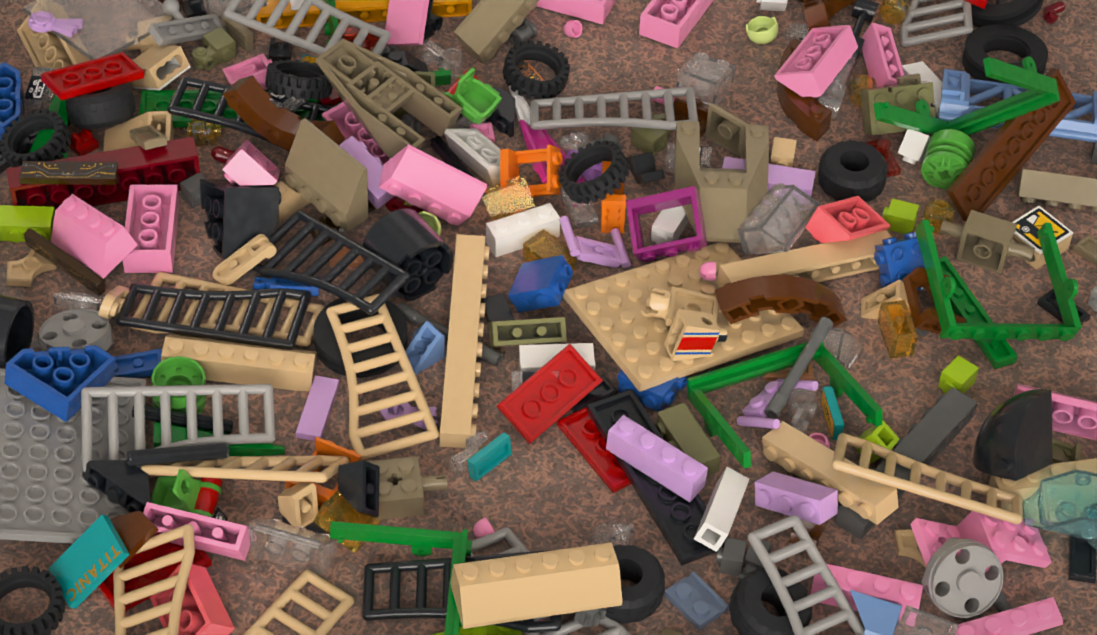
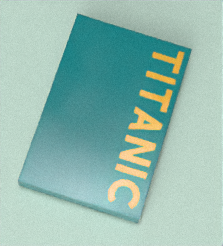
(89, 561)

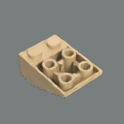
(119, 135)

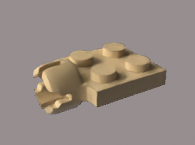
(666, 303)

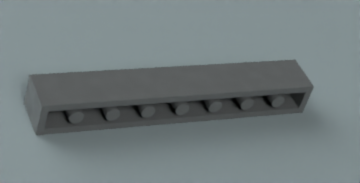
(921, 444)

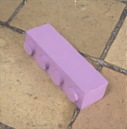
(780, 174)
(656, 458)

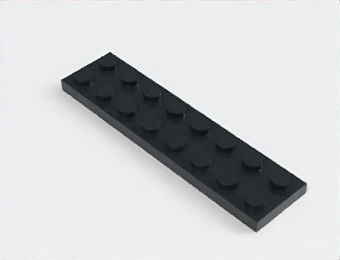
(671, 513)

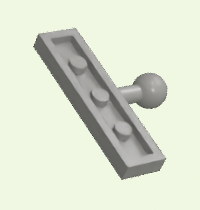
(182, 28)

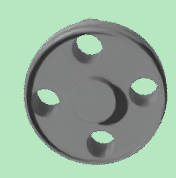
(76, 330)
(963, 577)

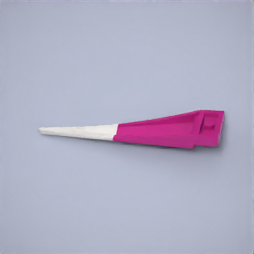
(534, 138)

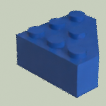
(10, 96)
(58, 376)

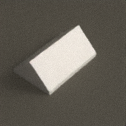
(476, 152)

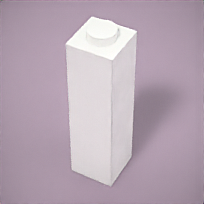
(669, 225)
(721, 509)

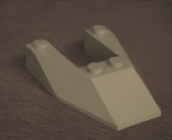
(377, 87)
(724, 193)

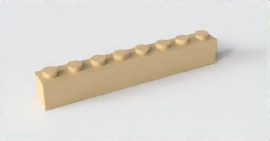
(813, 262)

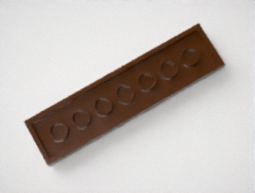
(1007, 153)

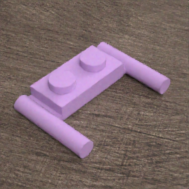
(596, 251)
(754, 412)

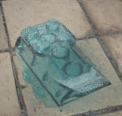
(1065, 506)

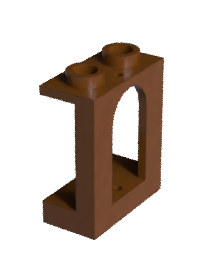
(928, 319)

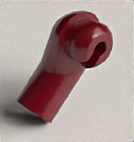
(1050, 12)
(221, 154)

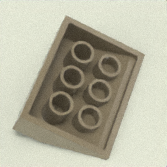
(327, 177)

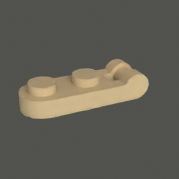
(244, 260)
(113, 302)

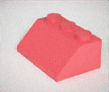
(845, 221)
(201, 607)

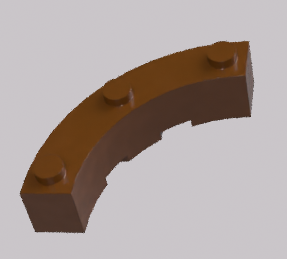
(819, 12)
(805, 112)
(273, 123)
(781, 294)

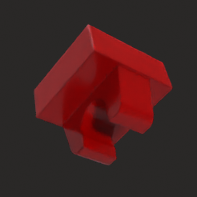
(83, 142)

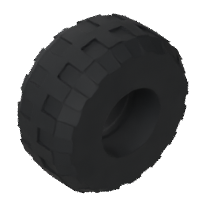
(101, 107)
(852, 171)
(648, 575)
(749, 613)

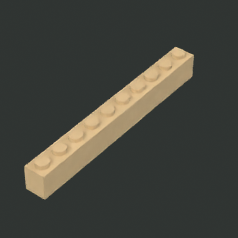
(463, 341)

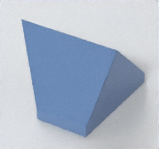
(425, 347)
(877, 614)

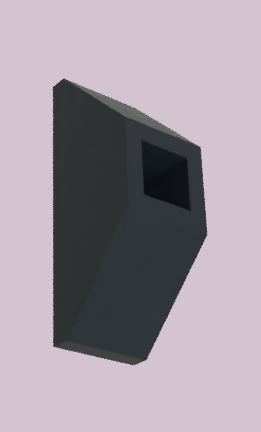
(504, 114)
(120, 482)

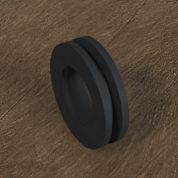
(1010, 13)
(1002, 38)
(328, 348)

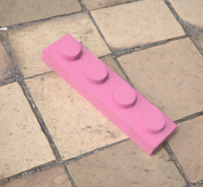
(1016, 621)

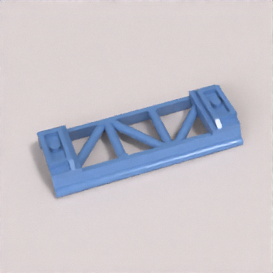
(956, 103)

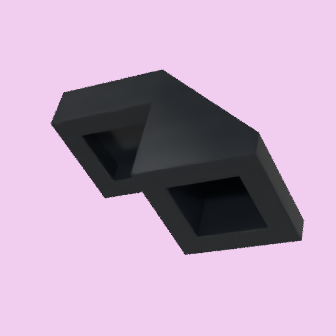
(644, 168)

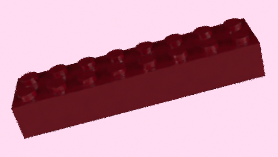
(137, 166)

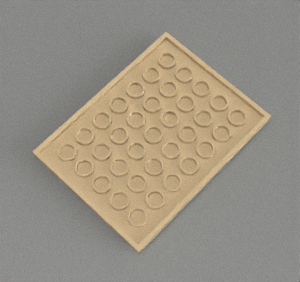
(617, 318)

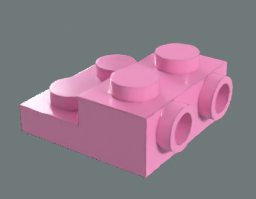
(254, 66)

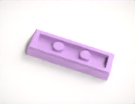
(317, 408)

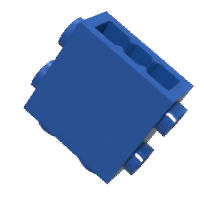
(898, 258)
(540, 284)
(655, 397)

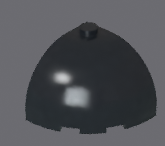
(238, 213)
(1016, 436)

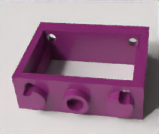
(661, 202)

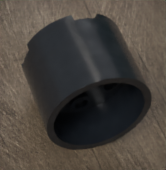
(413, 246)
(15, 327)

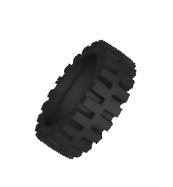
(540, 53)
(306, 83)
(28, 125)
(600, 185)
(38, 580)

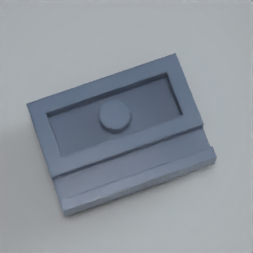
(696, 600)

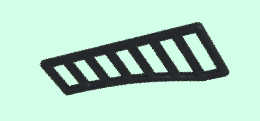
(216, 118)
(325, 284)
(218, 332)
(421, 609)

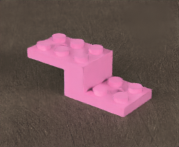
(1005, 539)

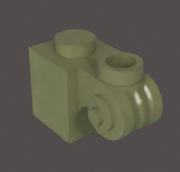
(217, 49)
(650, 139)

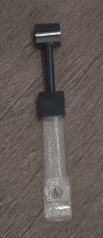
(833, 95)

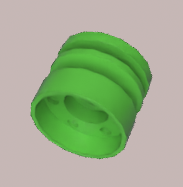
(947, 157)
(176, 372)

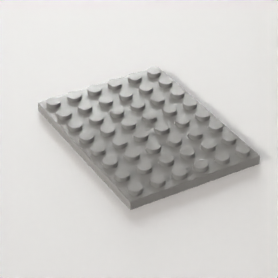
(42, 469)

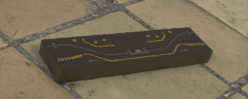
(69, 173)
(64, 262)

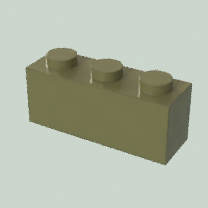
(527, 332)
(683, 432)

